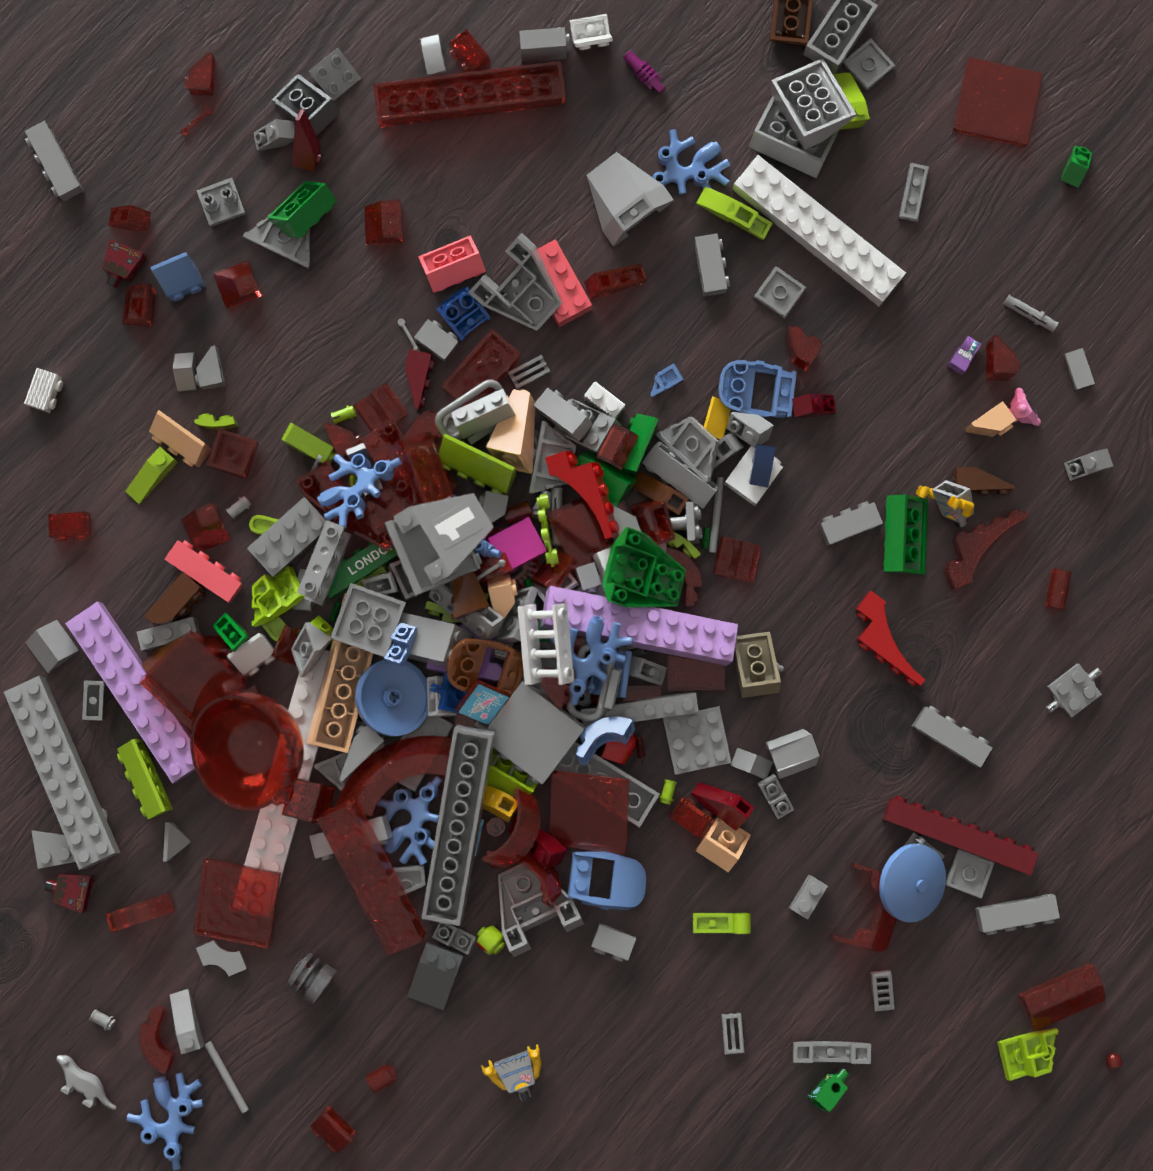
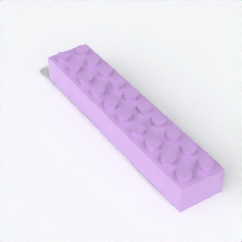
(648, 626)
(122, 672)

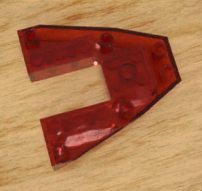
(393, 498)

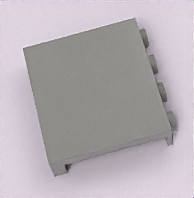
(417, 552)
(534, 732)

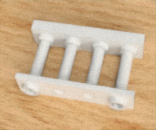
(531, 647)

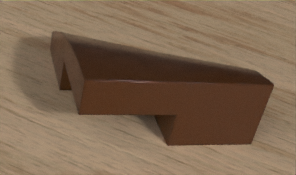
(467, 596)

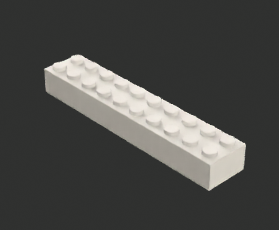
(818, 230)

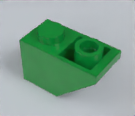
(1076, 166)

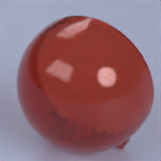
(247, 750)

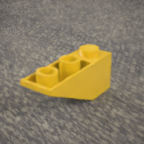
(499, 803)

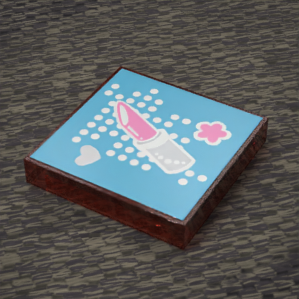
(482, 702)

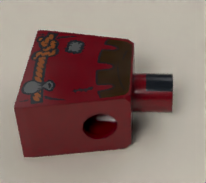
(121, 263)
(71, 891)

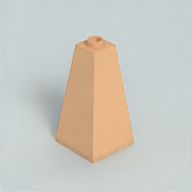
(514, 437)

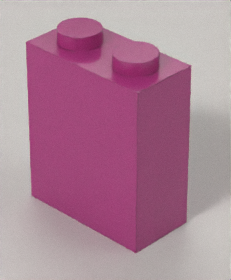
(520, 543)

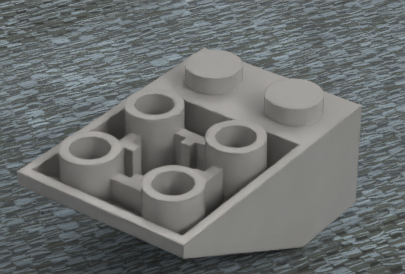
(597, 434)

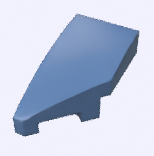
(666, 379)

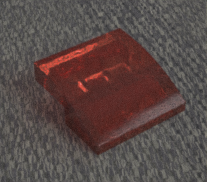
(380, 407)
(737, 559)
(554, 576)

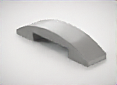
(831, 1052)

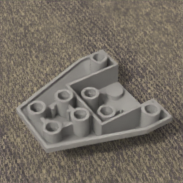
(624, 196)

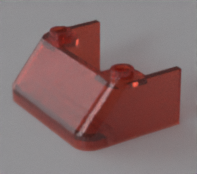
(880, 935)

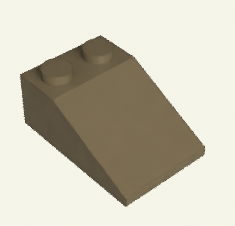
(756, 665)

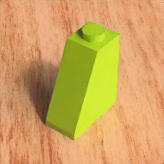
(308, 444)

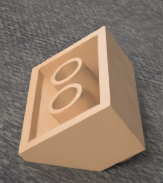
(179, 440)

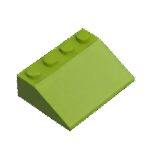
(476, 465)

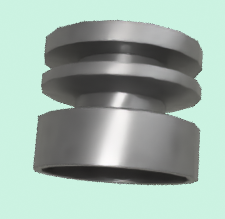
(311, 978)

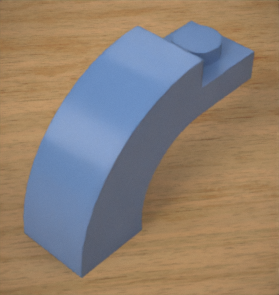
(603, 731)

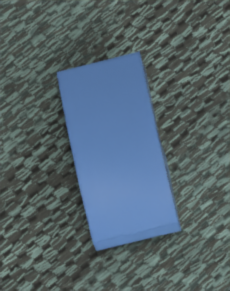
(402, 644)

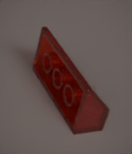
(1063, 996)

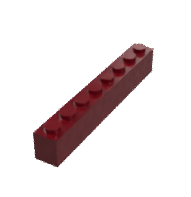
(960, 836)

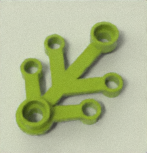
(551, 556)

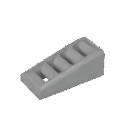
(882, 974)

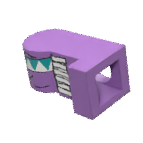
(964, 355)

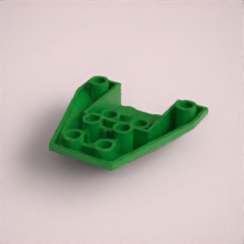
(641, 573)

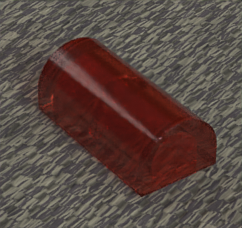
(1058, 589)

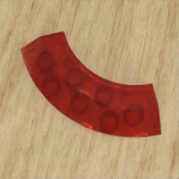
(393, 765)

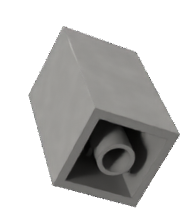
(433, 639)

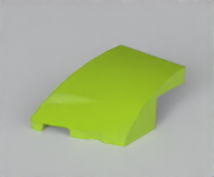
(274, 595)
(1028, 1054)

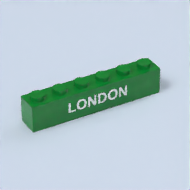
(359, 566)

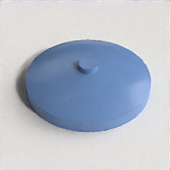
(392, 698)
(912, 882)

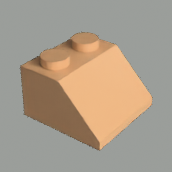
(994, 422)
(502, 593)
(723, 844)

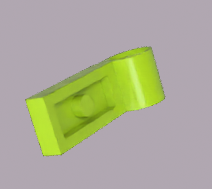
(722, 923)

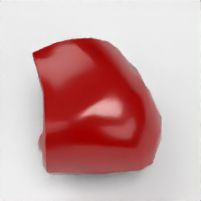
(619, 752)

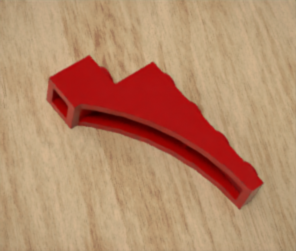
(589, 484)
(879, 640)

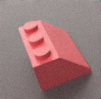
(452, 264)

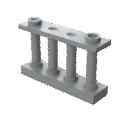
(324, 563)

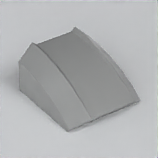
(793, 753)

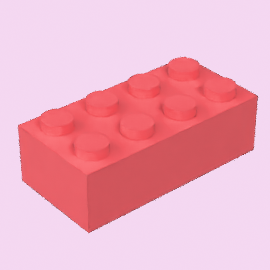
(570, 291)

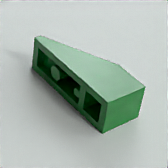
(230, 631)

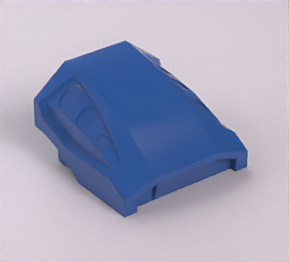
(462, 312)

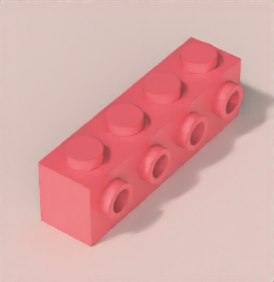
(203, 571)

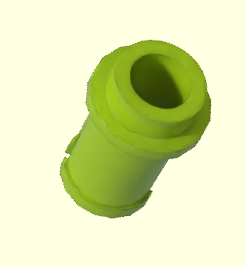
(345, 414)
(667, 792)

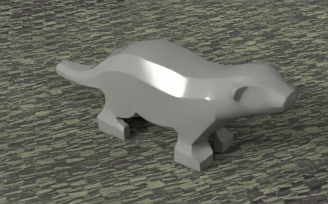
(83, 1083)

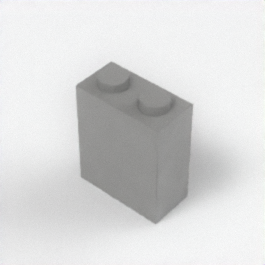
(544, 44)

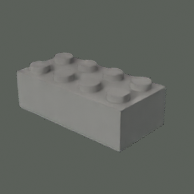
(840, 31)
(288, 537)

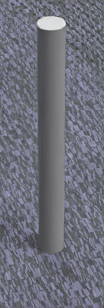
(716, 516)
(226, 1077)

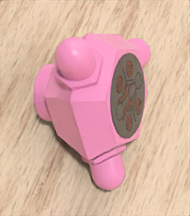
(1023, 408)

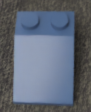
(178, 277)

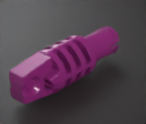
(644, 72)

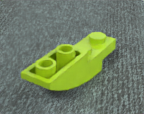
(734, 212)

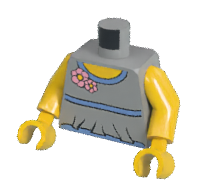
(953, 501)
(516, 1072)

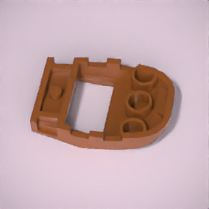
(467, 660)

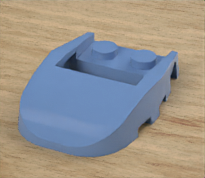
(737, 388)
(627, 881)

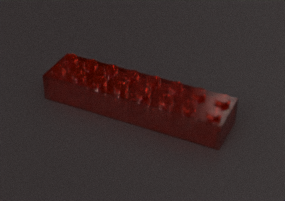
(371, 876)

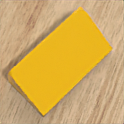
(717, 418)

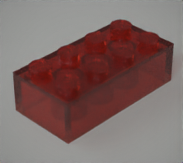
(487, 361)

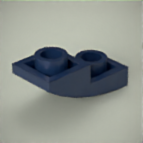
(762, 465)

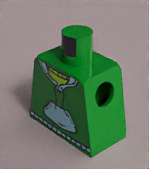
(823, 1096)

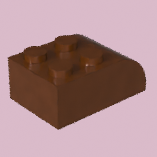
(791, 21)
(176, 601)

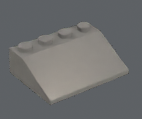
(812, 102)
(777, 140)

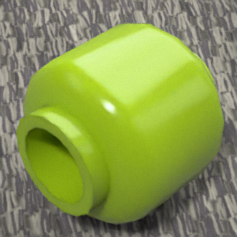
(490, 940)

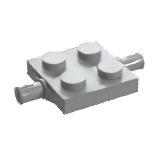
(1074, 690)

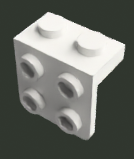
(590, 31)

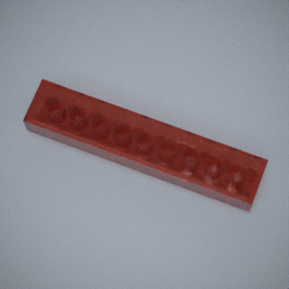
(469, 94)

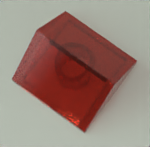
(139, 305)

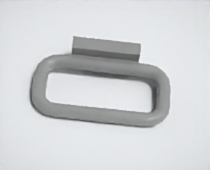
(460, 401)
(608, 692)

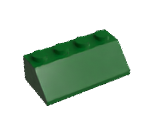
(905, 534)

